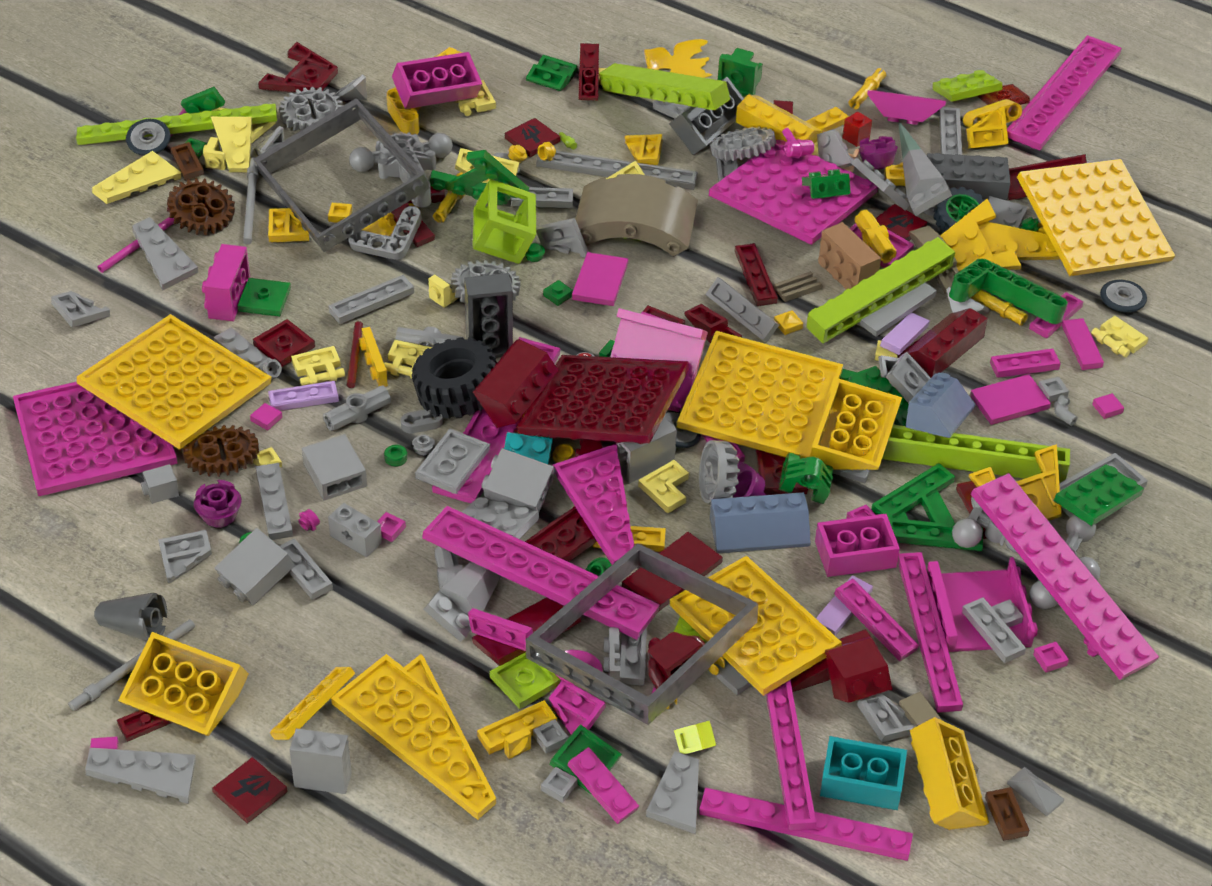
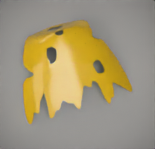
(680, 62)

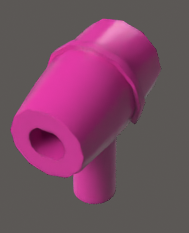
(796, 148)

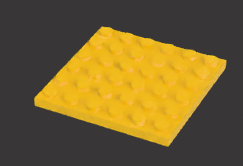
(1095, 217)
(174, 381)
(759, 396)

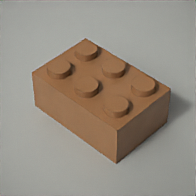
(846, 256)

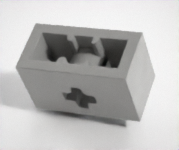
(355, 530)

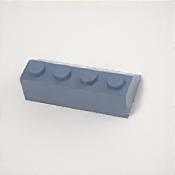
(939, 406)
(760, 522)

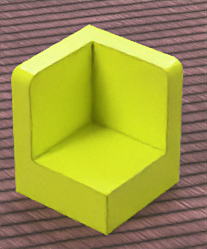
(695, 737)

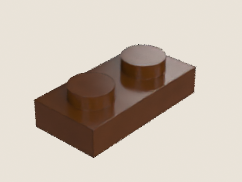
(187, 161)
(1007, 814)

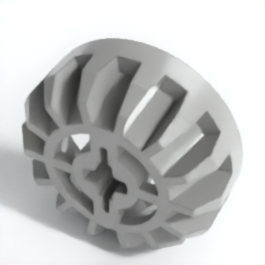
(718, 471)

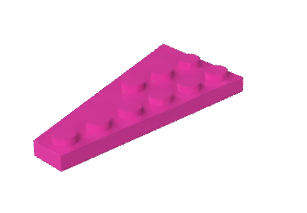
(599, 496)

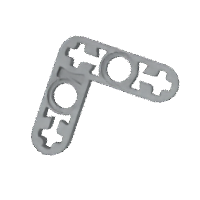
(389, 243)

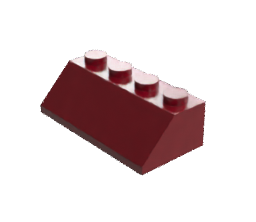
(948, 340)
(515, 383)

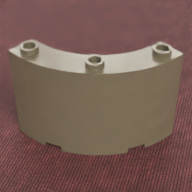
(637, 209)

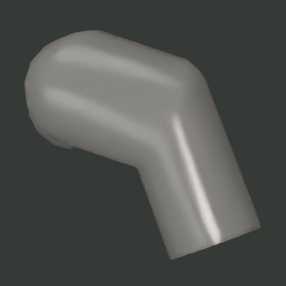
(1062, 412)

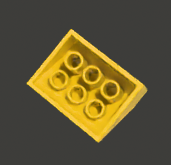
(855, 427)
(183, 684)

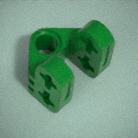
(808, 472)

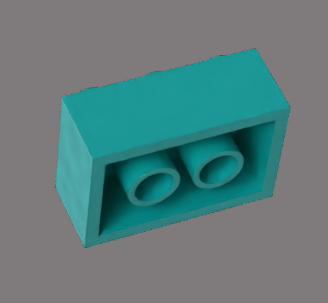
(863, 773)

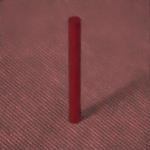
(354, 356)

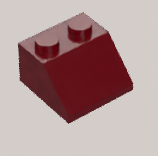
(857, 670)

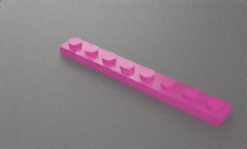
(930, 633)
(790, 758)
(828, 828)

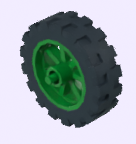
(964, 198)

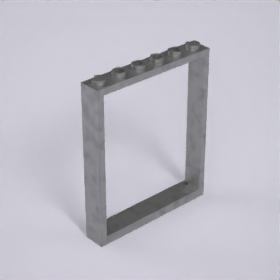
(320, 132)
(613, 691)

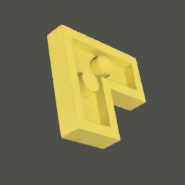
(662, 484)

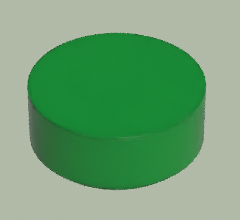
(395, 455)

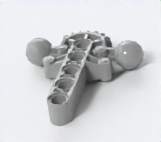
(420, 153)

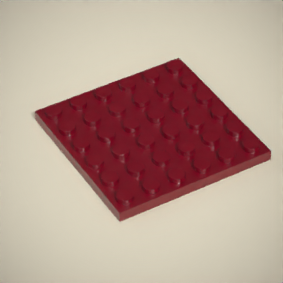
(605, 399)

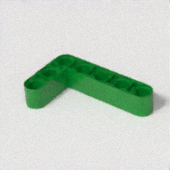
(1009, 287)

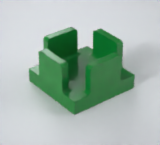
(740, 71)

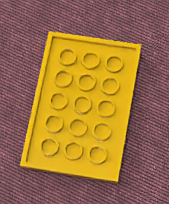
(781, 641)

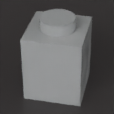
(160, 484)

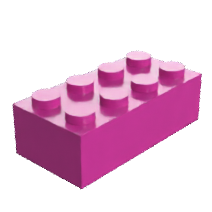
(436, 80)

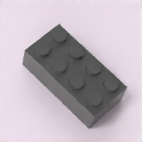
(701, 126)
(980, 173)
(490, 311)

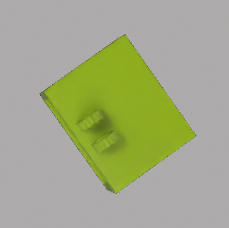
(501, 232)

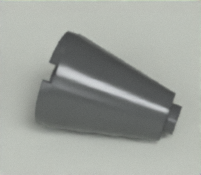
(133, 615)

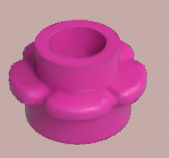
(308, 520)

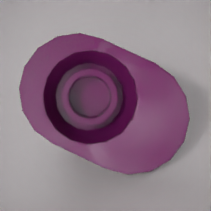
(749, 482)

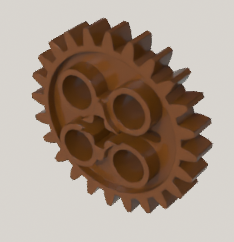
(200, 206)
(238, 448)

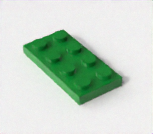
(1098, 494)

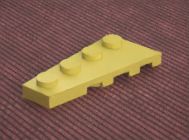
(136, 177)

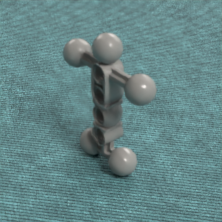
(968, 533)

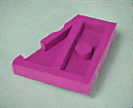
(575, 706)

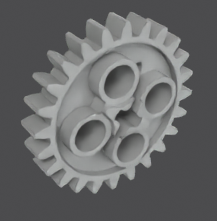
(297, 112)
(743, 143)
(481, 269)

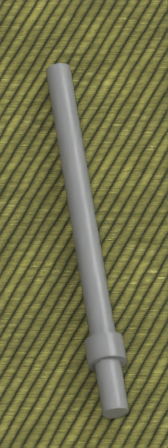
(252, 175)
(94, 691)

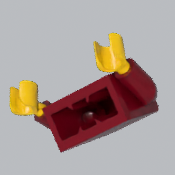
(671, 653)

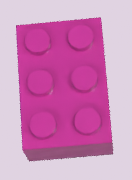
(226, 282)
(857, 545)

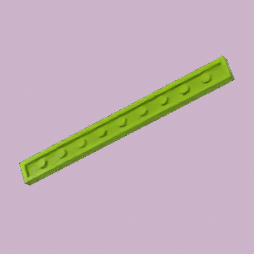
(176, 124)

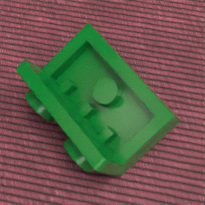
(827, 184)

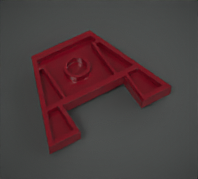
(308, 73)

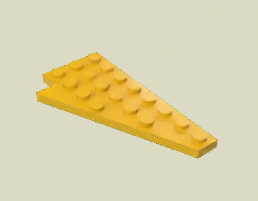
(415, 722)

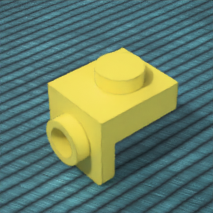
(213, 156)
(440, 291)

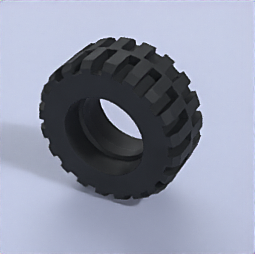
(450, 374)

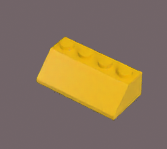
(757, 112)
(948, 775)

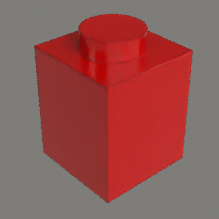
(856, 128)

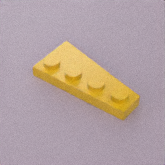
(1025, 243)

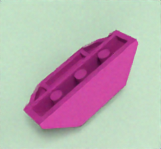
(907, 107)

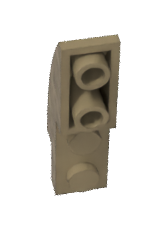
(920, 237)

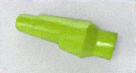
(568, 141)

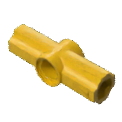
(875, 236)

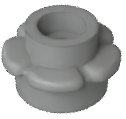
(274, 364)
(423, 444)

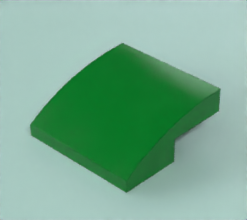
(552, 73)

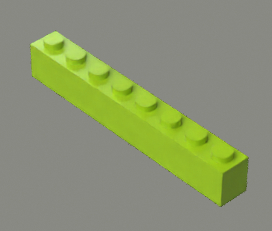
(665, 86)
(880, 289)
(969, 453)

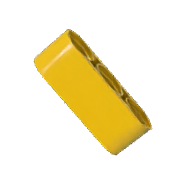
(980, 113)
(405, 119)

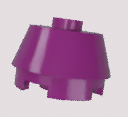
(878, 152)
(217, 503)

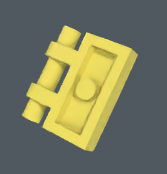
(482, 103)
(1119, 337)
(403, 353)
(317, 361)

